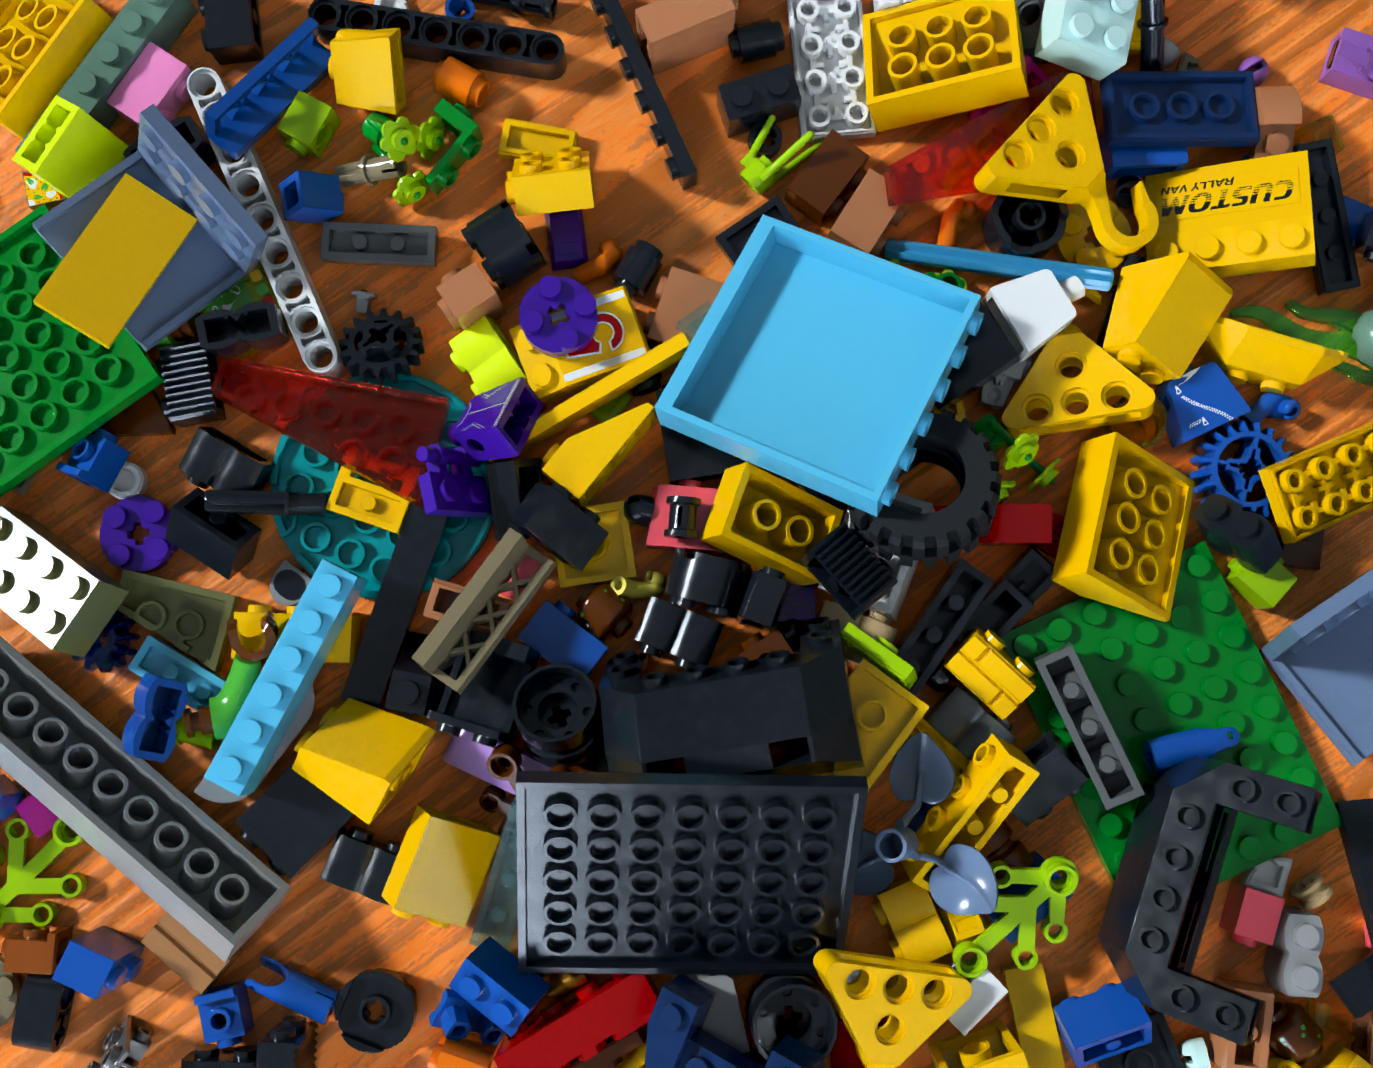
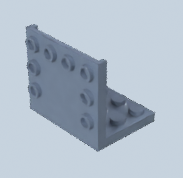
(213, 257)
(1330, 666)

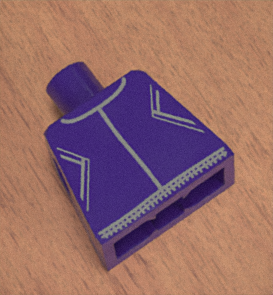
(497, 421)

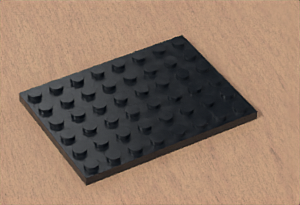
(684, 871)

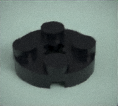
(354, 1017)

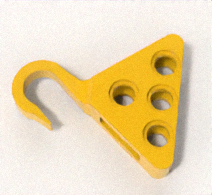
(1081, 181)
(1099, 380)
(866, 1000)

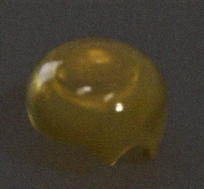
(1142, 432)

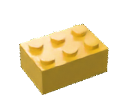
(768, 521)

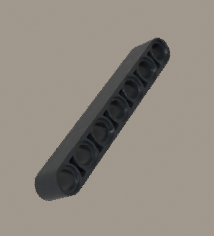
(459, 35)

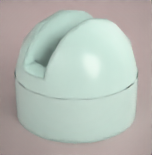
(1194, 1053)

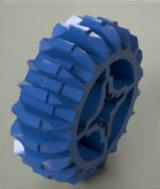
(1252, 446)

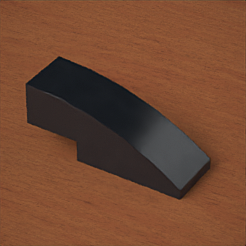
(1012, 594)

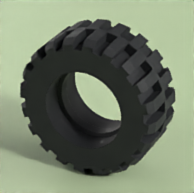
(956, 526)

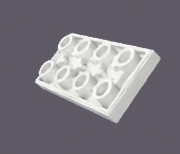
(830, 67)

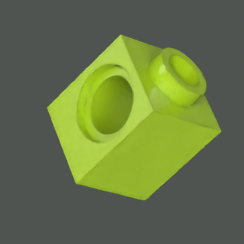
(308, 125)

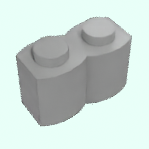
(1293, 959)

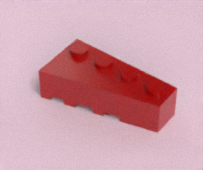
(581, 1024)

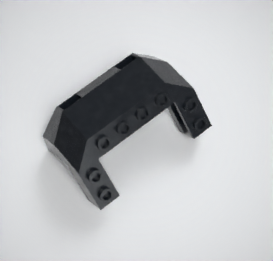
(735, 717)
(1171, 880)

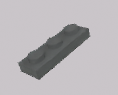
(379, 244)

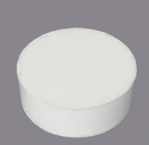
(130, 481)

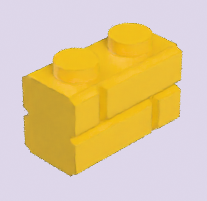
(991, 672)

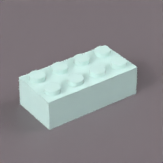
(1087, 35)

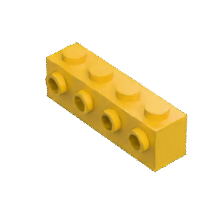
(976, 805)

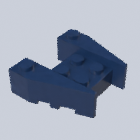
(678, 1040)

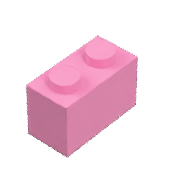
(151, 80)

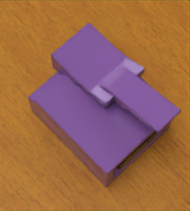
(1350, 63)

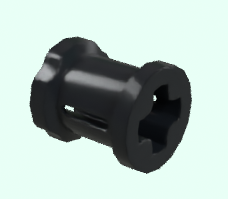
(682, 517)

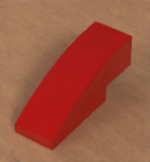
(1018, 525)

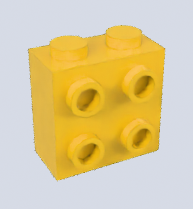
(551, 182)

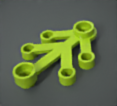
(23, 877)
(1022, 912)

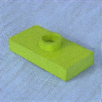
(880, 654)

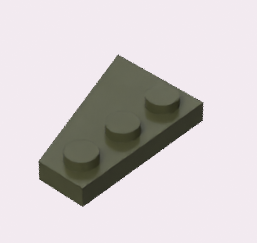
(182, 614)

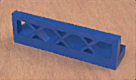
(268, 91)

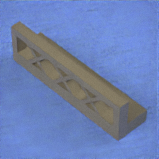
(474, 601)

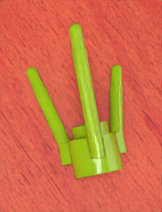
(762, 173)

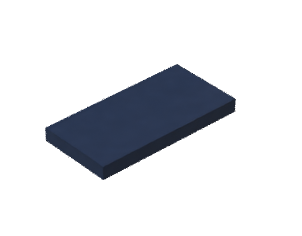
(1180, 109)

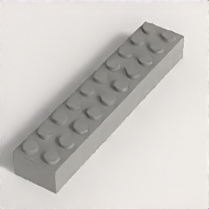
(131, 812)

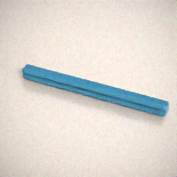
(994, 263)

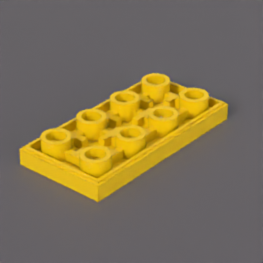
(115, 261)
(1321, 484)

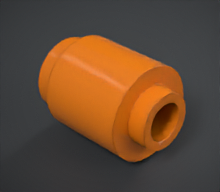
(461, 82)

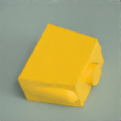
(368, 69)

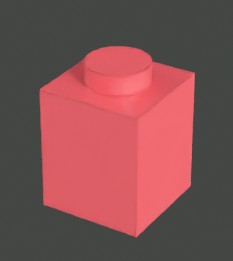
(1251, 915)

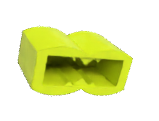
(486, 356)

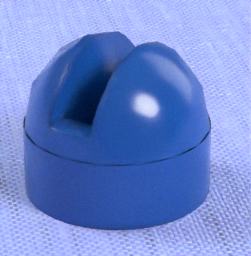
(455, 7)

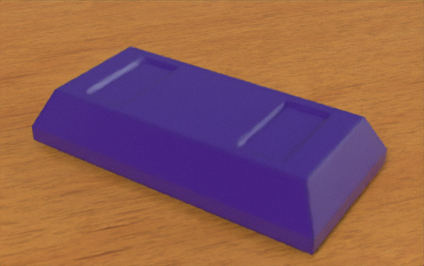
(566, 239)

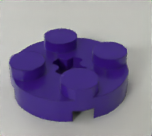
(551, 295)
(118, 529)

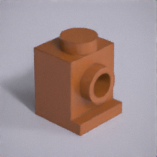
(35, 950)

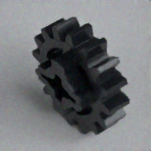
(381, 346)

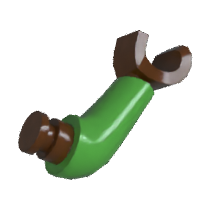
(245, 669)

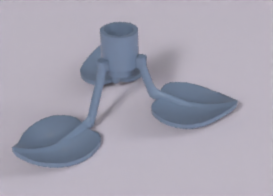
(964, 878)

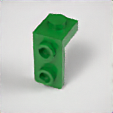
(467, 145)

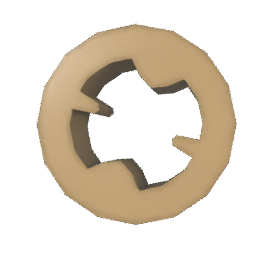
(1311, 891)

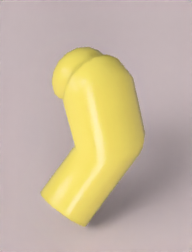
(635, 589)

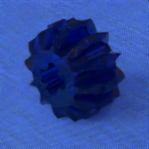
(116, 648)

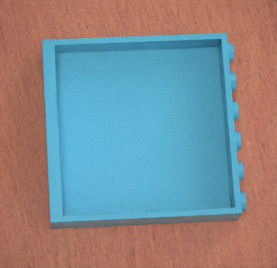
(821, 363)

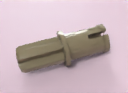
(369, 170)

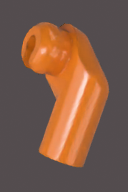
(600, 265)

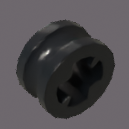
(776, 141)

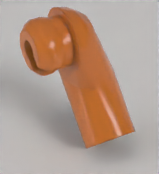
(950, 220)

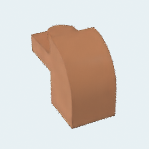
(1278, 113)

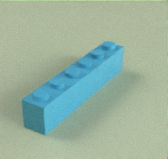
(285, 679)

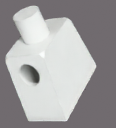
(1033, 308)

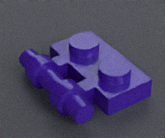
(454, 493)

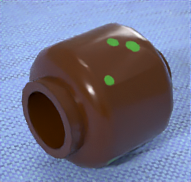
(604, 611)
(1295, 1034)

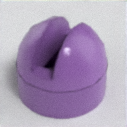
(1258, 62)

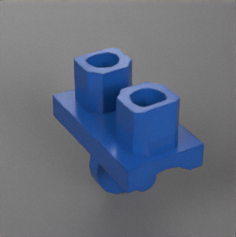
(460, 1017)

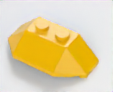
(1265, 356)

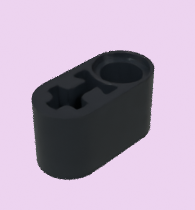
(42, 1013)

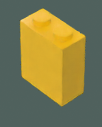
(440, 868)

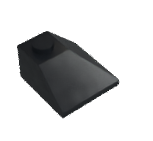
(411, 686)

